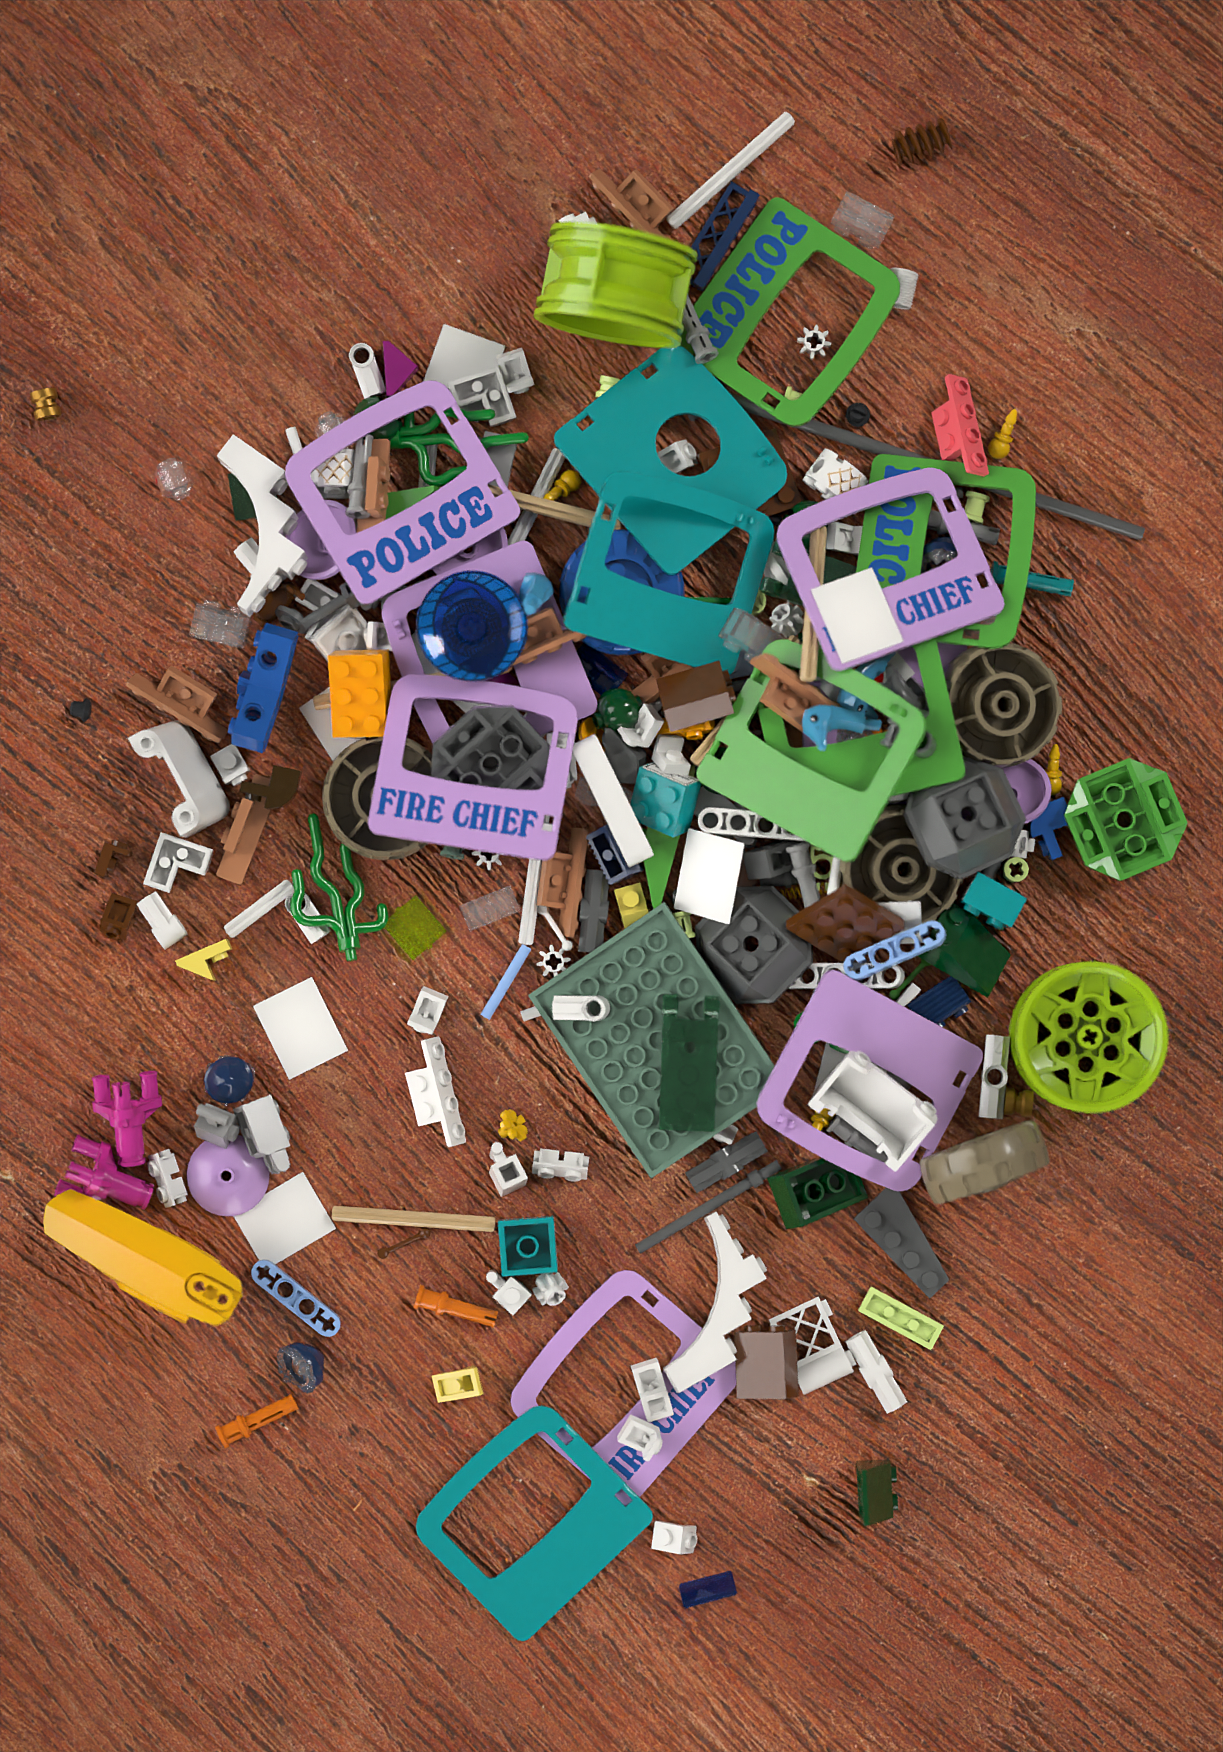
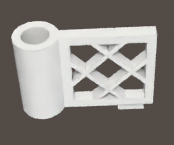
(827, 1363)

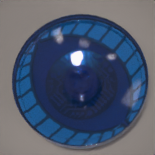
(472, 626)

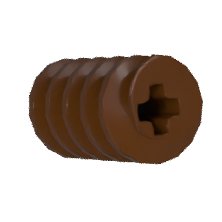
(921, 140)

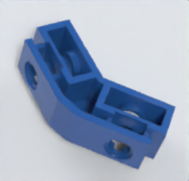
(263, 687)

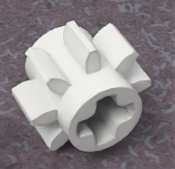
(820, 338)
(787, 619)
(1023, 845)
(483, 859)
(547, 957)
(550, 1288)

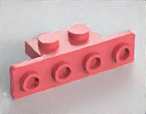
(958, 427)

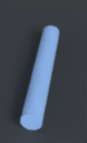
(506, 981)

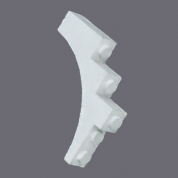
(275, 519)
(735, 1275)

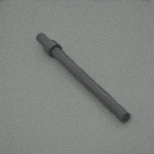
(755, 1178)

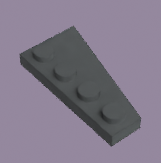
(899, 1235)

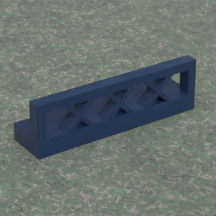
(727, 236)

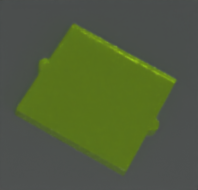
(414, 927)

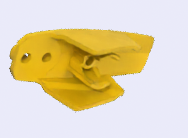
(143, 1259)

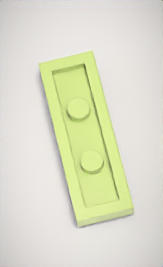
(900, 1318)

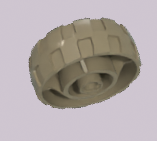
(1027, 697)
(349, 797)
(876, 868)
(984, 1162)

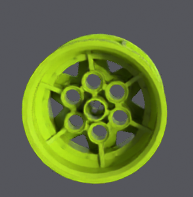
(615, 284)
(1138, 1014)

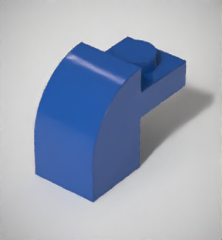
(1044, 825)

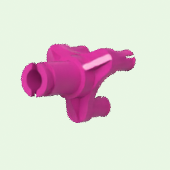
(127, 1114)
(104, 1178)

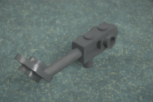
(294, 620)

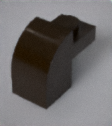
(281, 789)

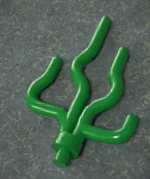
(414, 437)
(342, 922)

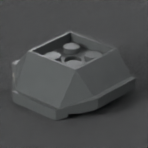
(497, 733)
(960, 845)
(777, 961)

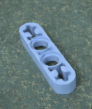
(893, 946)
(299, 1294)

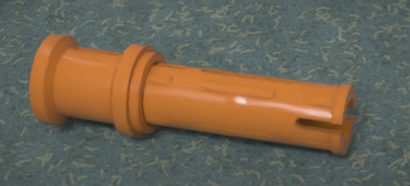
(441, 1303)
(244, 1425)

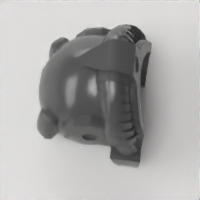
(910, 690)

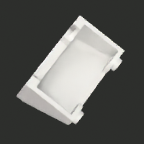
(192, 772)
(875, 1107)

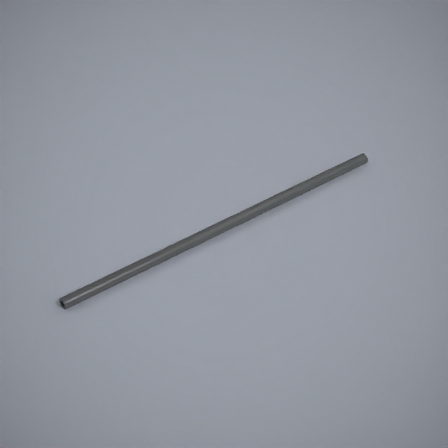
(878, 447)

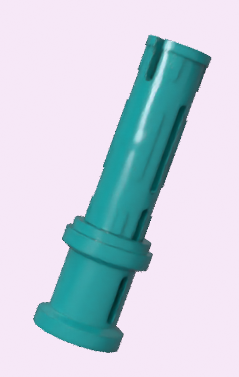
(1036, 581)

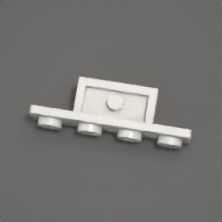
(434, 1094)

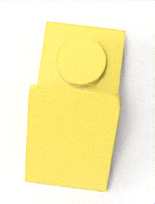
(631, 903)
(198, 961)
(457, 1384)

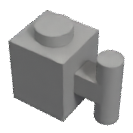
(216, 1125)

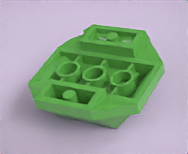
(1153, 811)

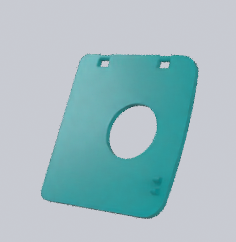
(625, 440)

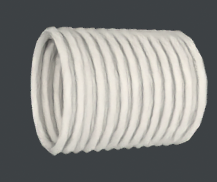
(907, 287)

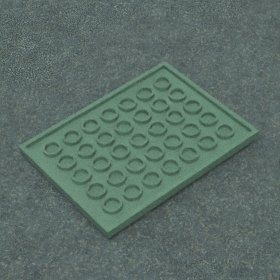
(624, 1050)

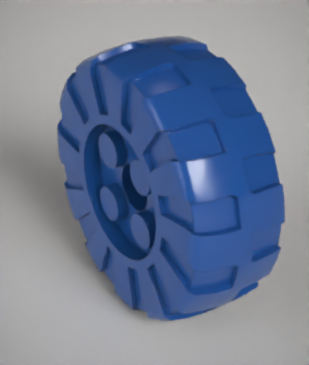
(629, 560)

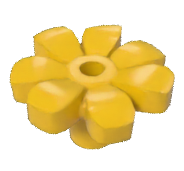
(512, 1126)

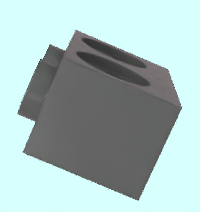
(769, 860)

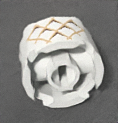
(335, 475)
(833, 475)

